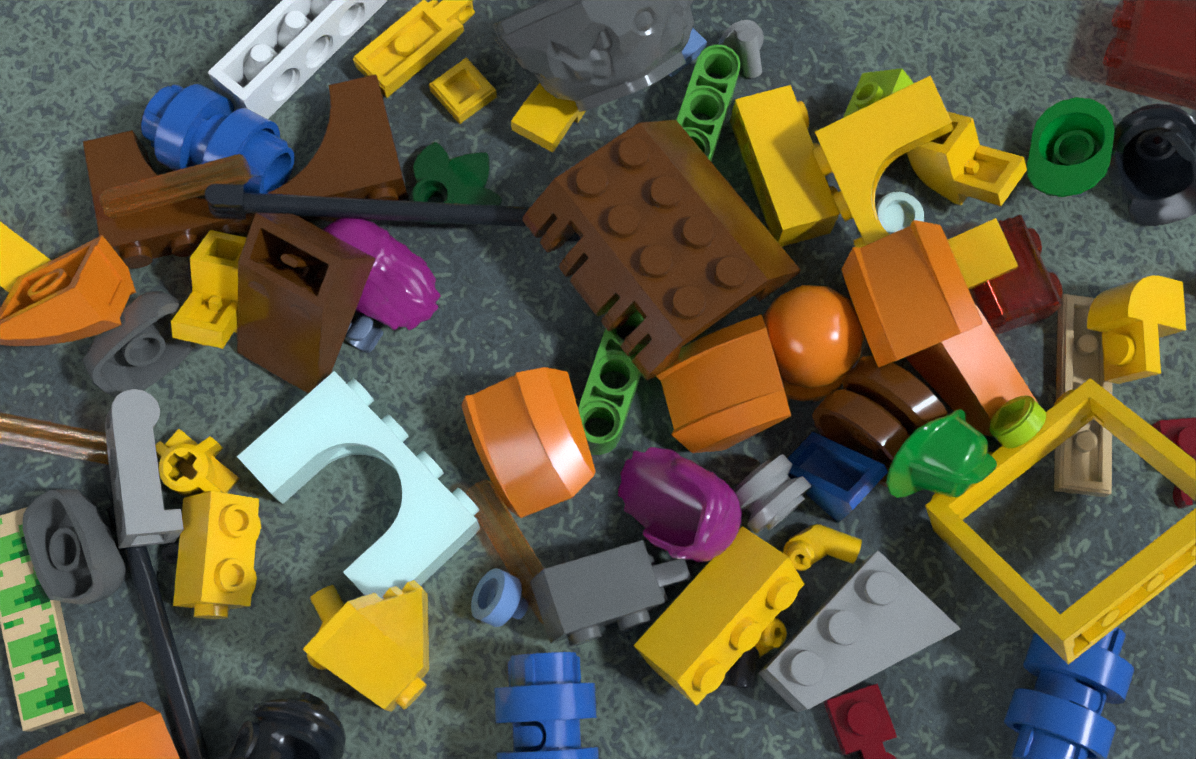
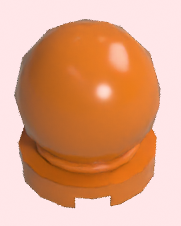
(813, 340)

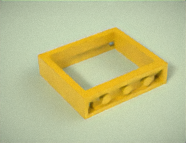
(1124, 589)

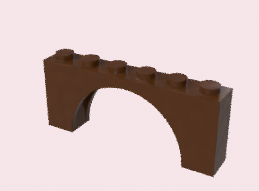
(352, 162)

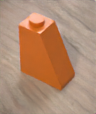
(972, 374)

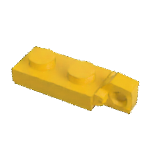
(413, 42)

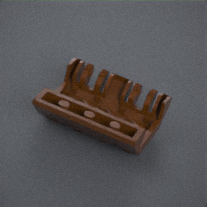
(657, 239)

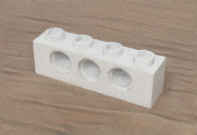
(287, 50)

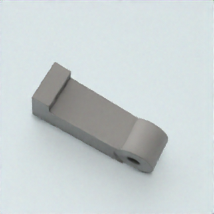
(135, 473)

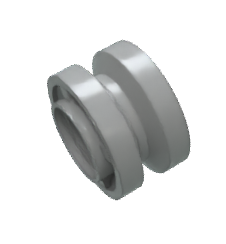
(770, 493)

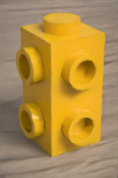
(217, 553)

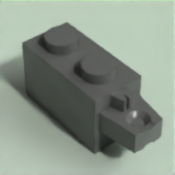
(603, 591)

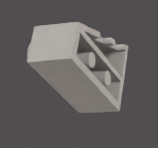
(855, 634)

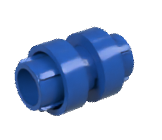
(202, 126)
(1066, 705)
(546, 707)

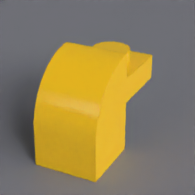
(963, 168)
(212, 307)
(1132, 323)

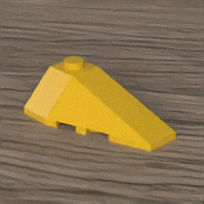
(379, 645)

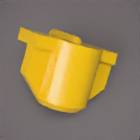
(192, 466)

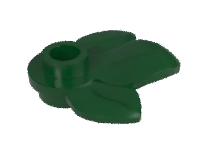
(453, 179)

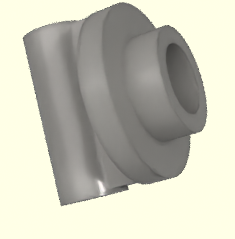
(746, 40)

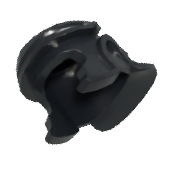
(1156, 163)
(290, 730)

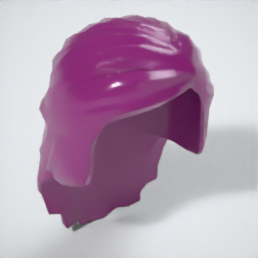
(400, 282)
(680, 504)

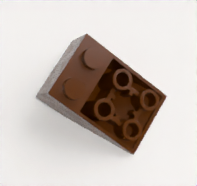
(296, 297)

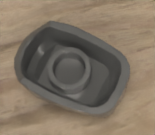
(140, 348)
(72, 548)

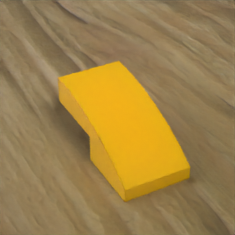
(545, 118)

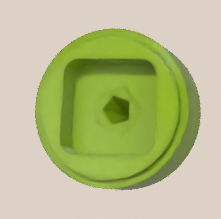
(1017, 421)

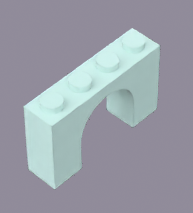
(338, 423)

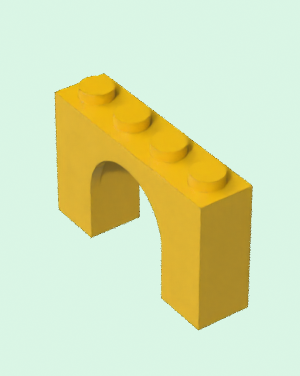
(869, 140)

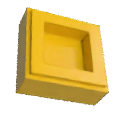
(463, 90)

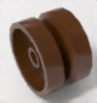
(876, 410)

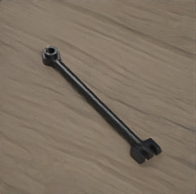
(232, 202)

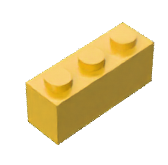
(782, 166)
(720, 615)

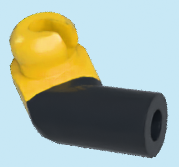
(743, 671)

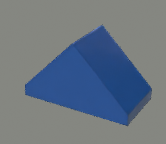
(836, 474)

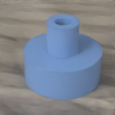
(498, 598)

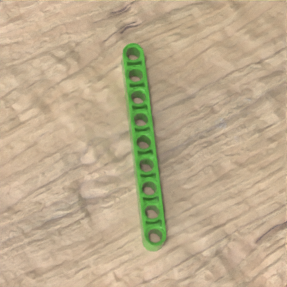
(702, 96)

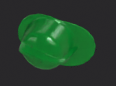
(1070, 147)
(941, 458)

